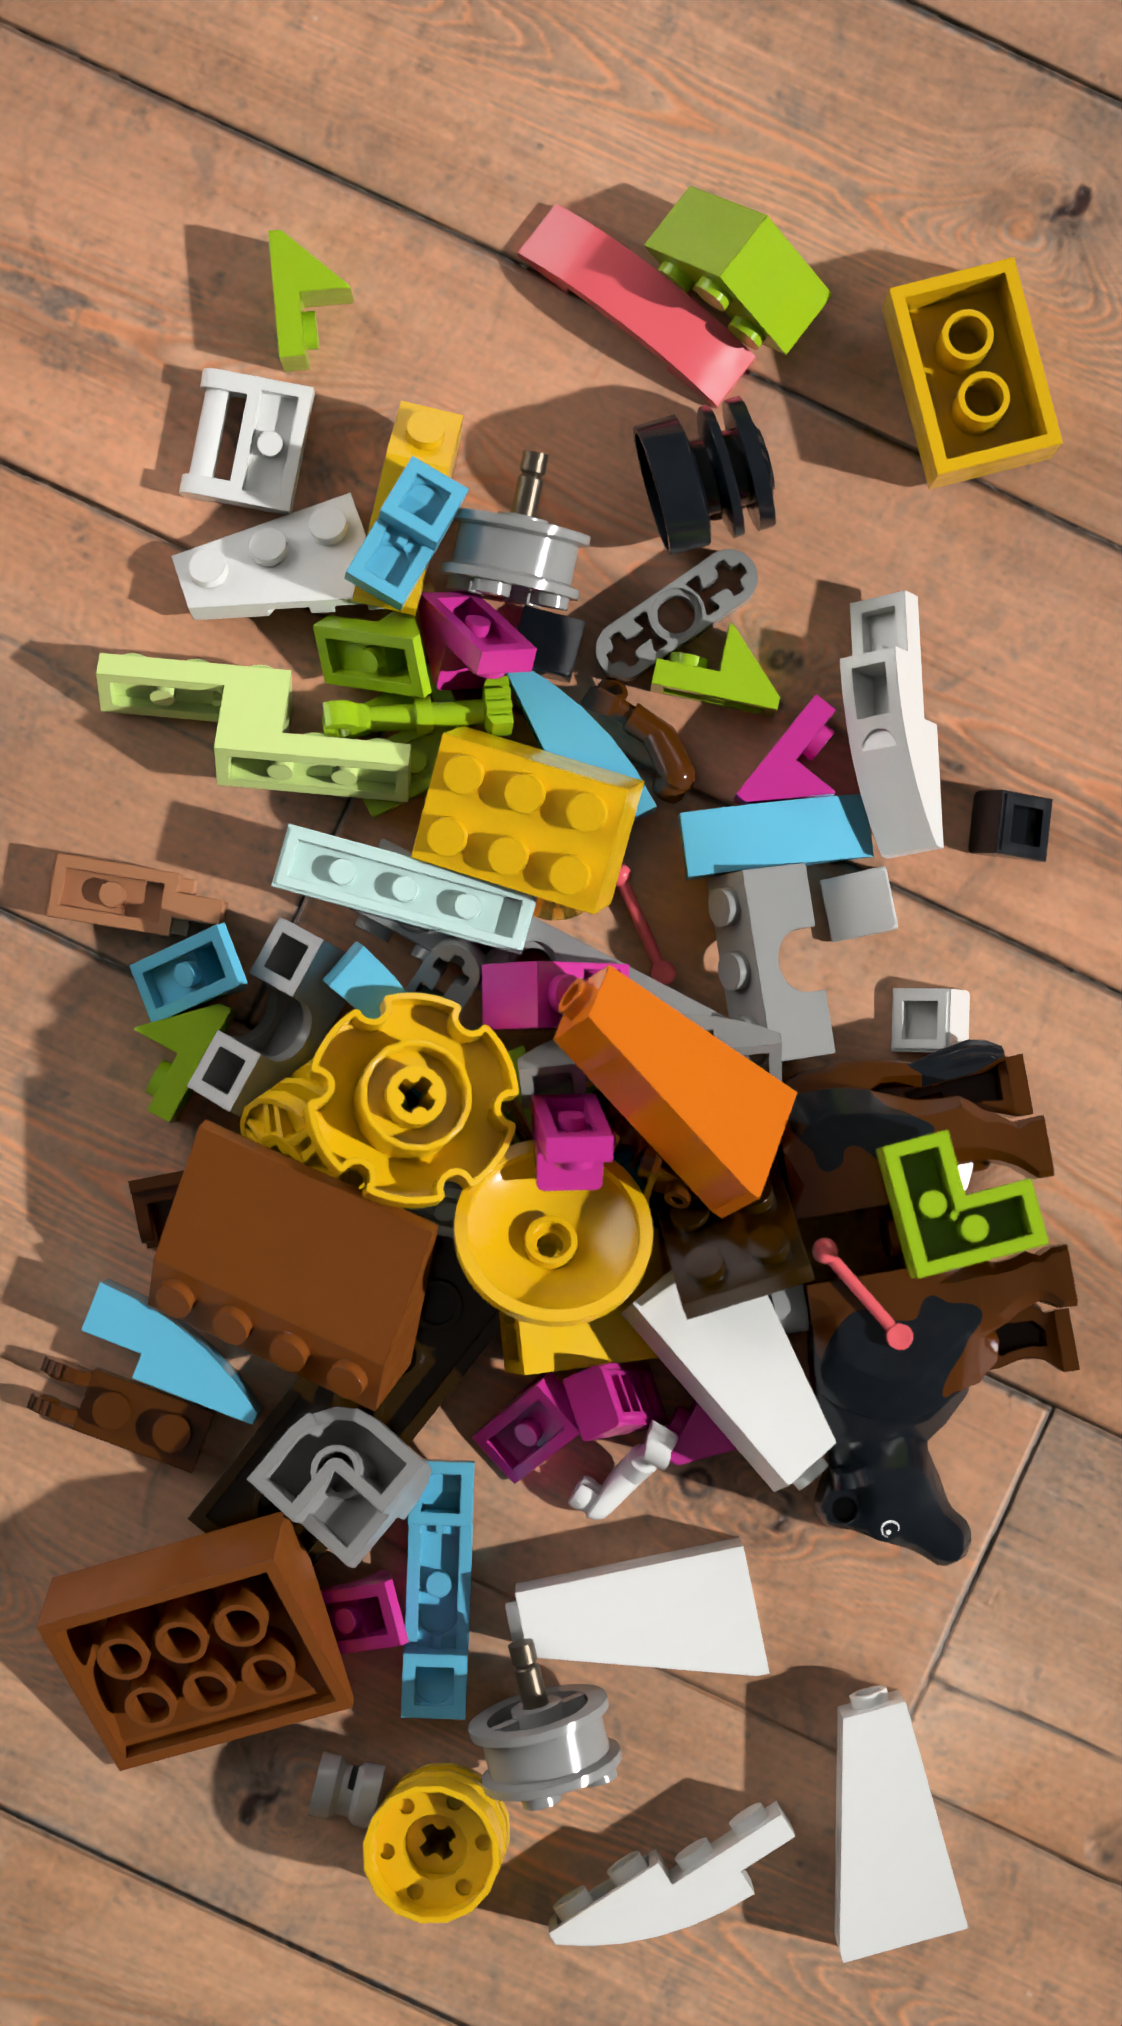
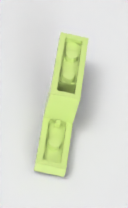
(254, 727)

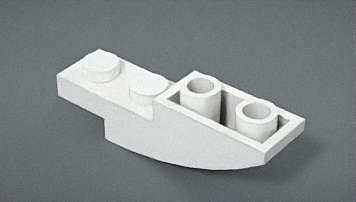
(887, 729)
(652, 1900)

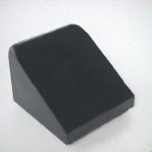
(556, 641)
(1010, 825)

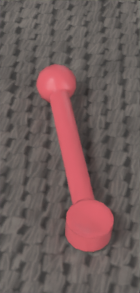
(661, 970)
(897, 1334)

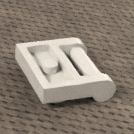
(267, 446)

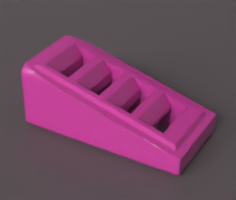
(614, 1400)

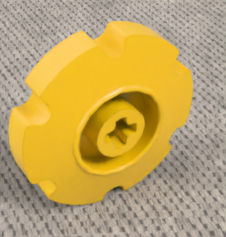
(459, 1118)

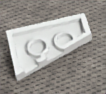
(276, 565)

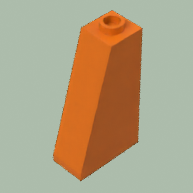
(678, 1086)

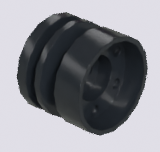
(705, 475)

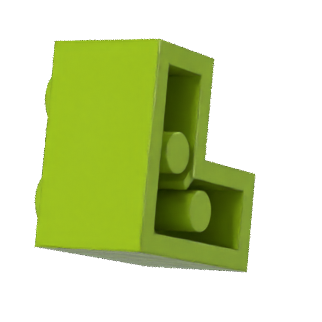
(739, 267)
(943, 1225)

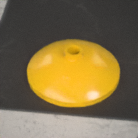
(599, 1234)

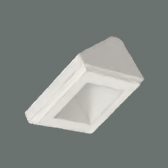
(859, 904)
(929, 1019)

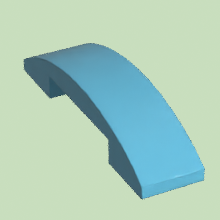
(439, 1594)

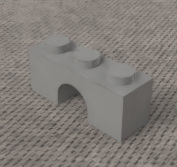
(750, 920)
(292, 1028)

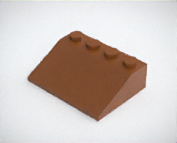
(293, 1266)
(197, 1641)

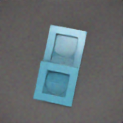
(406, 533)

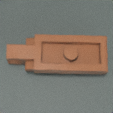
(128, 897)

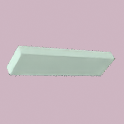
(403, 889)

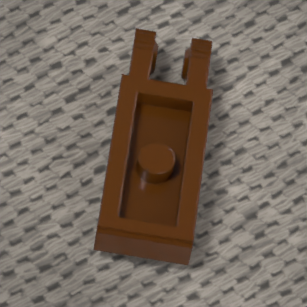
(128, 1414)

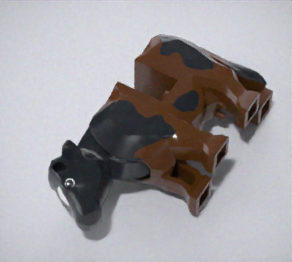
(962, 1320)

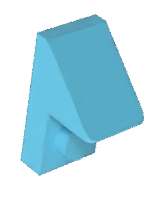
(189, 974)

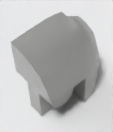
(342, 1479)

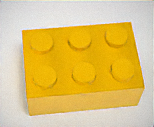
(971, 373)
(527, 819)

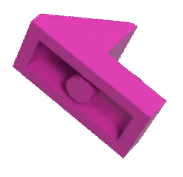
(470, 641)
(780, 774)
(569, 1141)
(529, 1427)
(365, 1614)

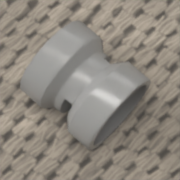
(346, 1790)

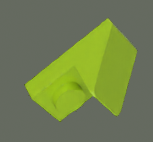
(298, 284)
(373, 654)
(736, 685)
(190, 1038)

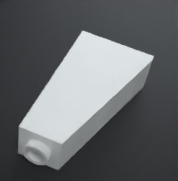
(743, 1379)
(651, 1611)
(888, 1840)

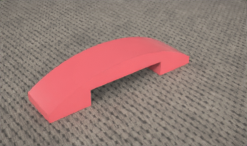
(638, 302)

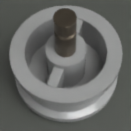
(514, 550)
(544, 1738)

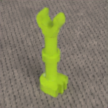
(356, 720)

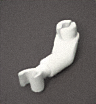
(628, 1474)

